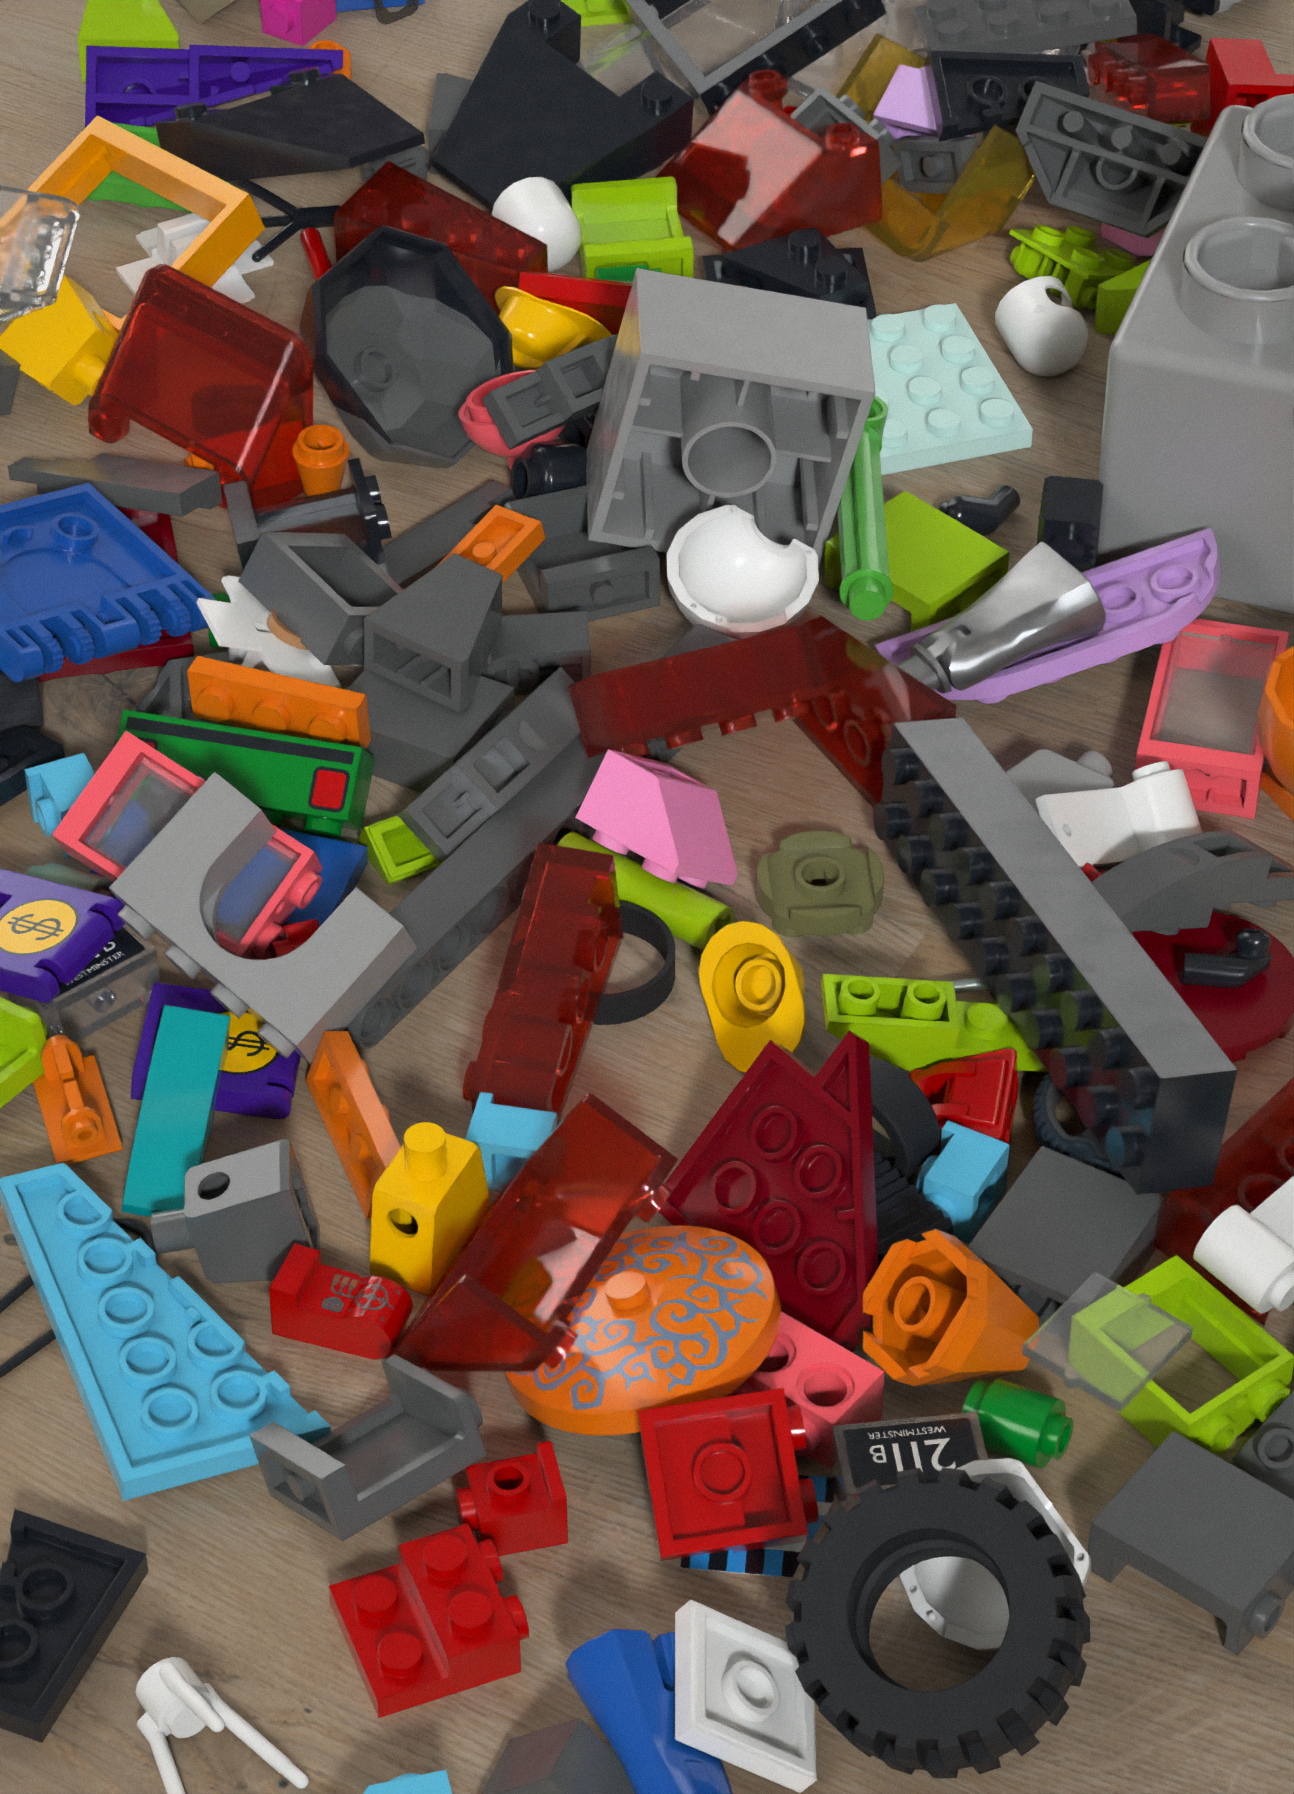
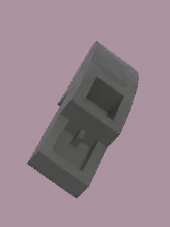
(552, 394)
(495, 768)
(1189, 876)

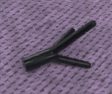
(294, 219)

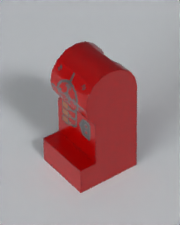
(336, 1306)

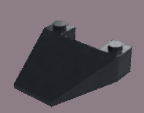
(551, 119)
(301, 128)

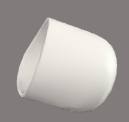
(544, 213)
(1037, 331)

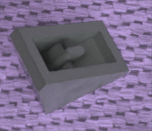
(559, 1761)

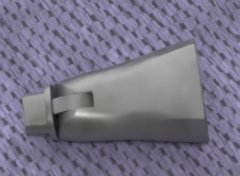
(1024, 612)

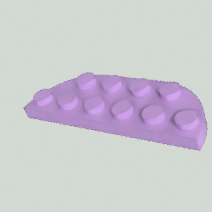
(1145, 604)

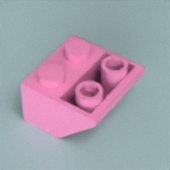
(661, 817)

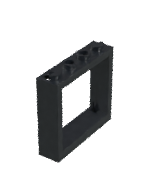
(784, 50)

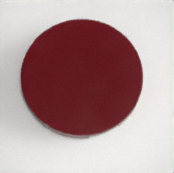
(1236, 1017)

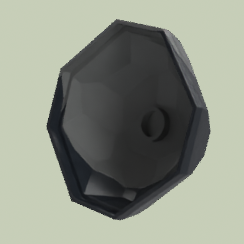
(402, 346)

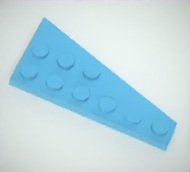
(144, 1349)

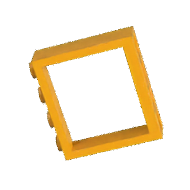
(110, 148)

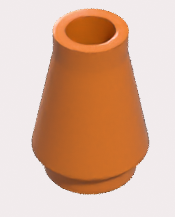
(321, 459)

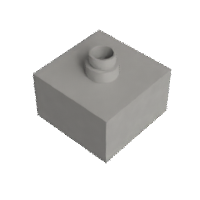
(727, 404)

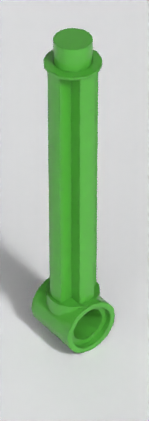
(862, 527)

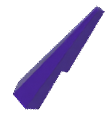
(147, 83)

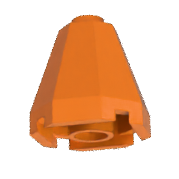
(943, 1315)

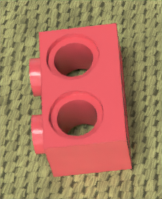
(821, 1379)

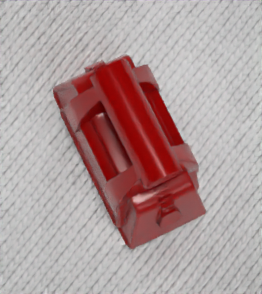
(974, 1092)

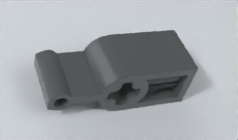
(536, 646)

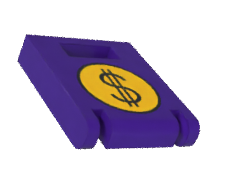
(49, 930)
(254, 1075)

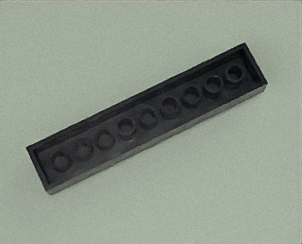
(1056, 957)

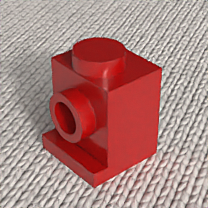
(516, 1502)

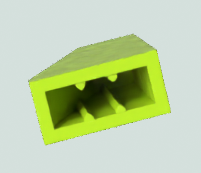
(125, 25)

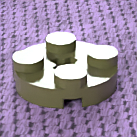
(801, 908)

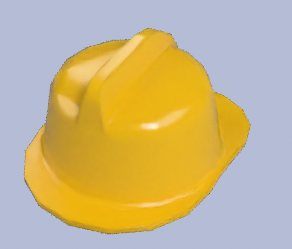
(543, 328)
(752, 992)

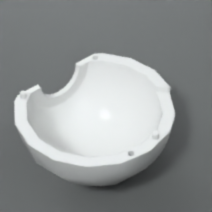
(736, 577)
(963, 1596)

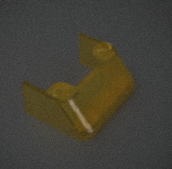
(980, 201)

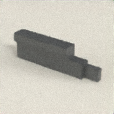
(127, 482)
(433, 540)

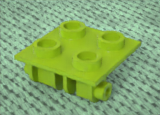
(1069, 257)

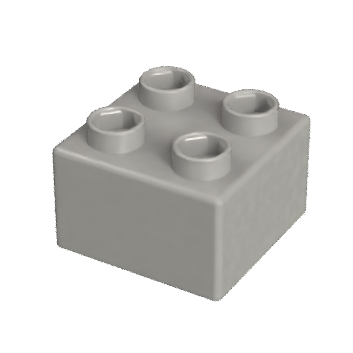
(1207, 369)

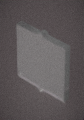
(1107, 1341)

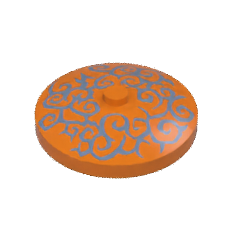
(658, 1326)

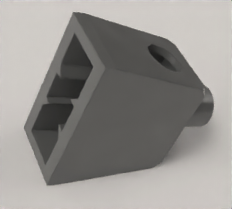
(241, 1214)

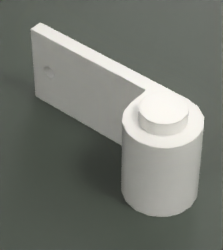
(1122, 821)
(1254, 1251)

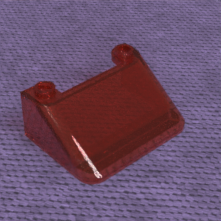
(766, 175)
(209, 383)
(539, 1248)

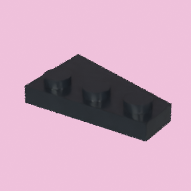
(992, 88)
(55, 1614)

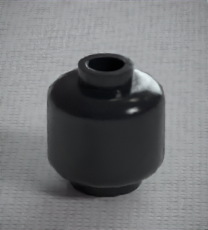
(548, 469)

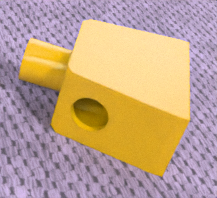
(63, 343)
(428, 1185)

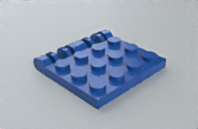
(87, 578)

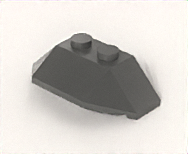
(1106, 159)

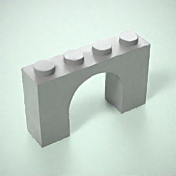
(297, 996)

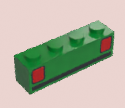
(277, 772)

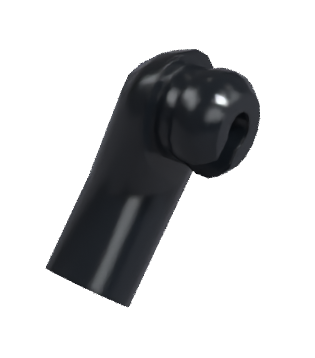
(980, 513)
(1235, 967)

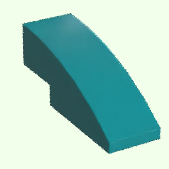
(176, 1108)

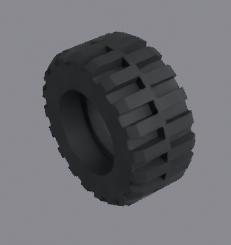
(877, 1543)

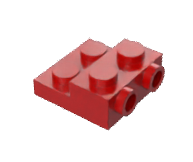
(727, 1474)
(431, 1621)

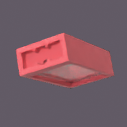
(1207, 712)
(136, 798)

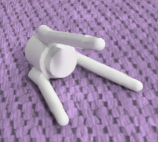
(183, 1706)

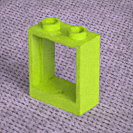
(1228, 1337)

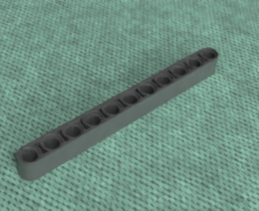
(489, 871)

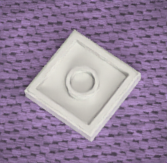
(742, 1697)

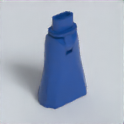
(631, 1696)

